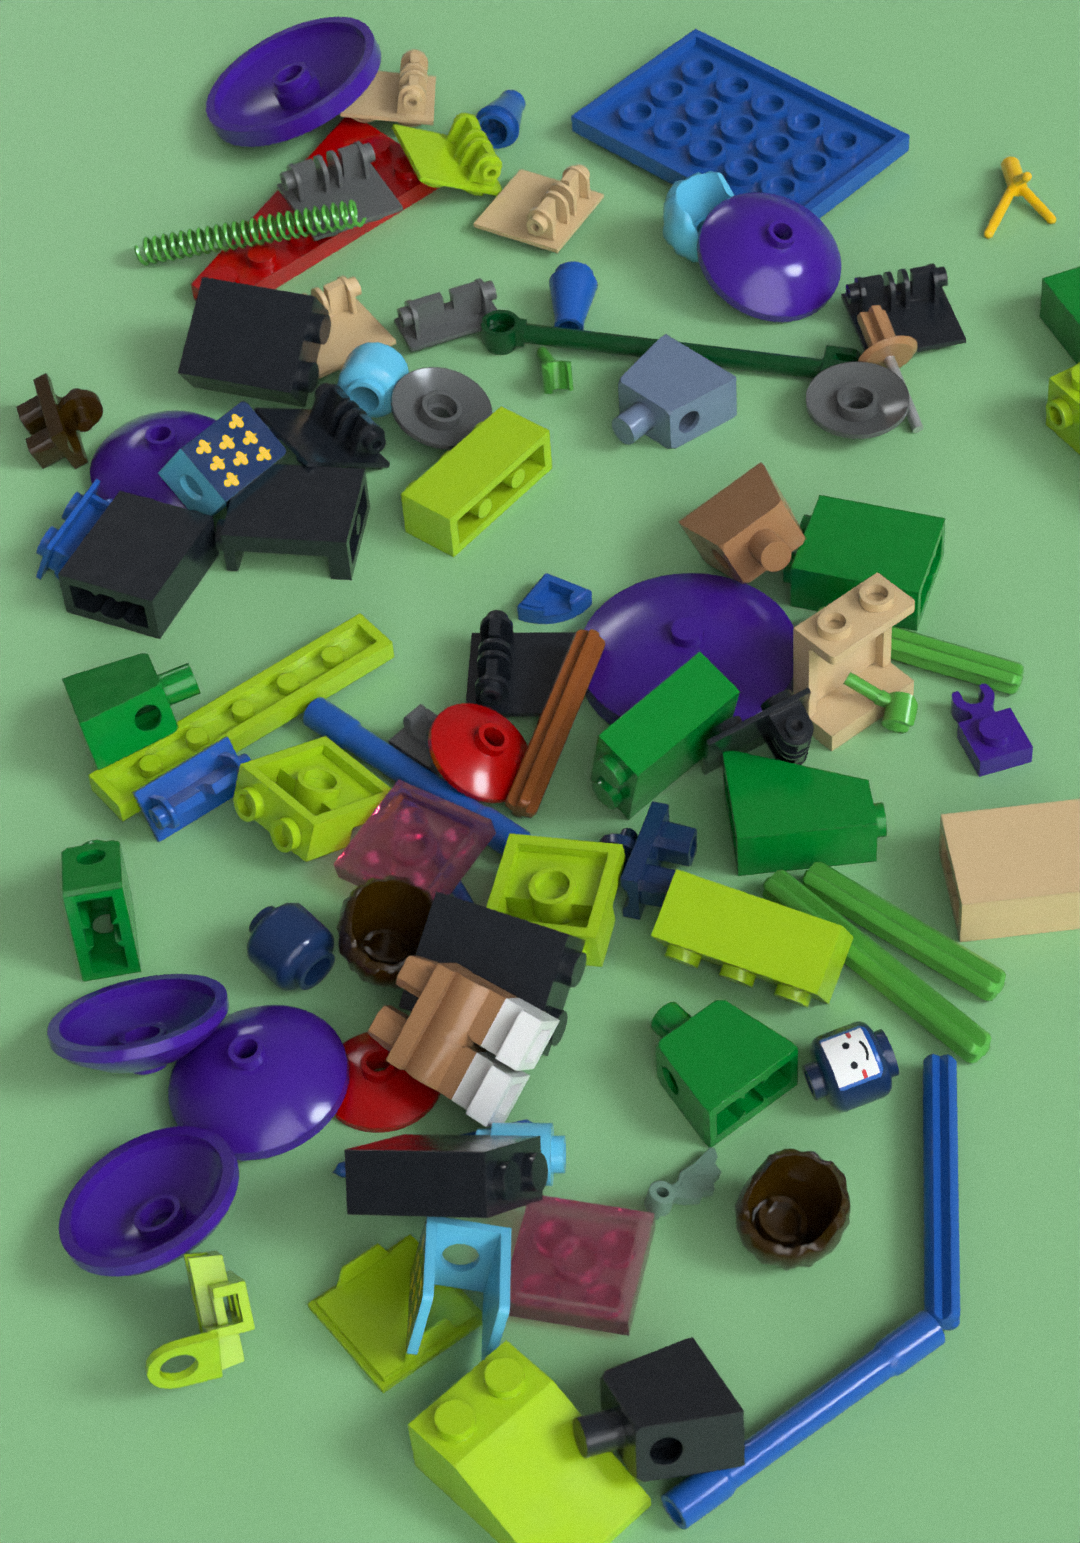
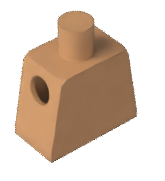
(745, 527)

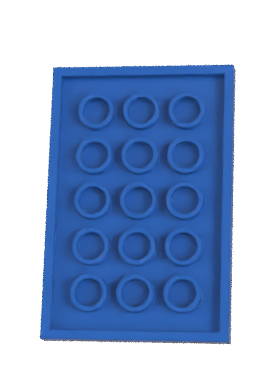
(734, 115)

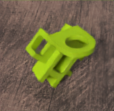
(219, 1338)

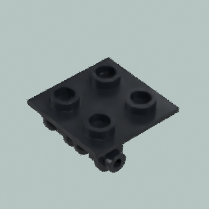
(913, 307)
(330, 433)
(513, 669)
(780, 725)

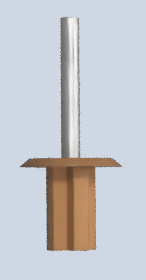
(888, 350)

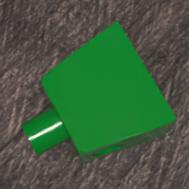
(127, 705)
(94, 886)
(721, 1066)

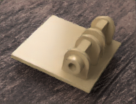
(400, 96)
(541, 208)
(349, 324)

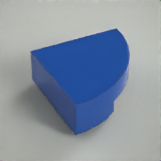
(553, 601)

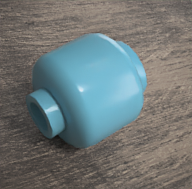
(371, 377)

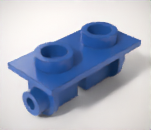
(79, 518)
(190, 789)

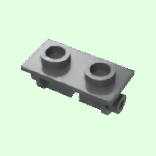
(431, 321)

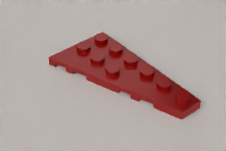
(281, 261)

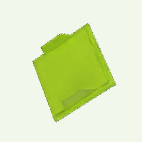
(371, 1314)

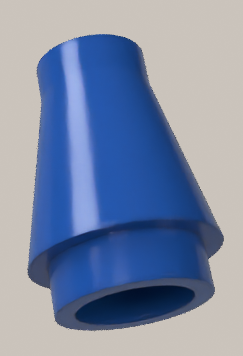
(502, 118)
(572, 294)

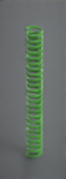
(245, 230)

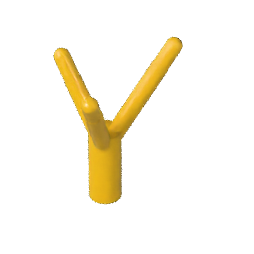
(1016, 186)

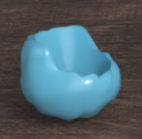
(687, 208)

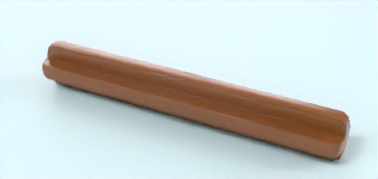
(555, 723)

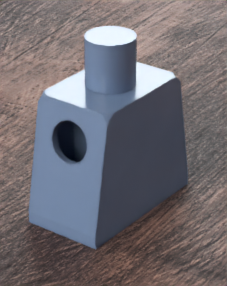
(673, 396)

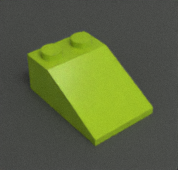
(512, 1462)

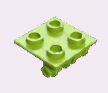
(453, 160)

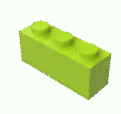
(476, 481)
(751, 939)

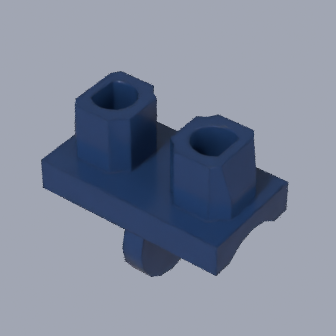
(657, 842)

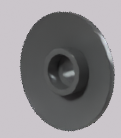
(857, 400)
(439, 406)

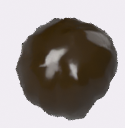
(382, 927)
(793, 1209)

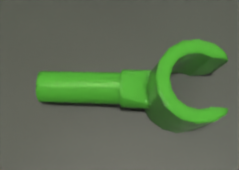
(554, 373)
(899, 706)

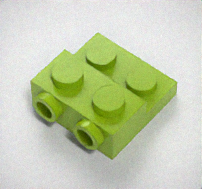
(308, 797)
(561, 887)

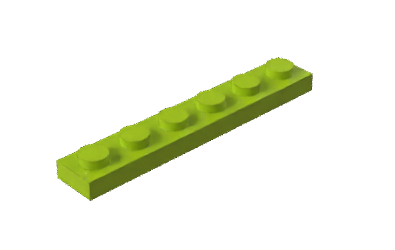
(251, 708)

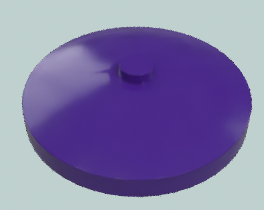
(293, 81)
(673, 617)

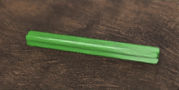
(888, 974)

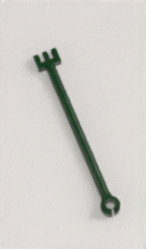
(505, 330)

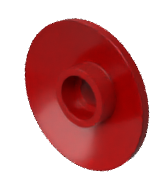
(476, 751)
(383, 1098)

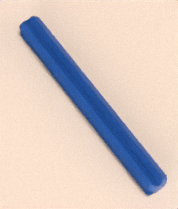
(941, 1191)

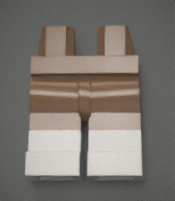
(464, 1037)

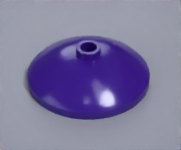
(764, 273)
(140, 449)
(139, 1023)
(262, 1080)
(149, 1201)

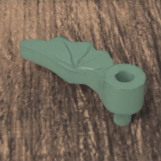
(691, 1186)

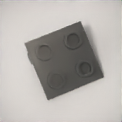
(345, 178)

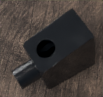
(665, 1416)

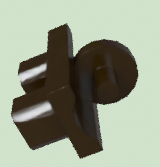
(57, 422)

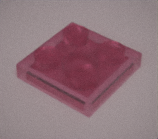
(416, 839)
(580, 1264)

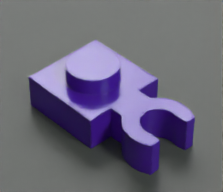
(989, 737)

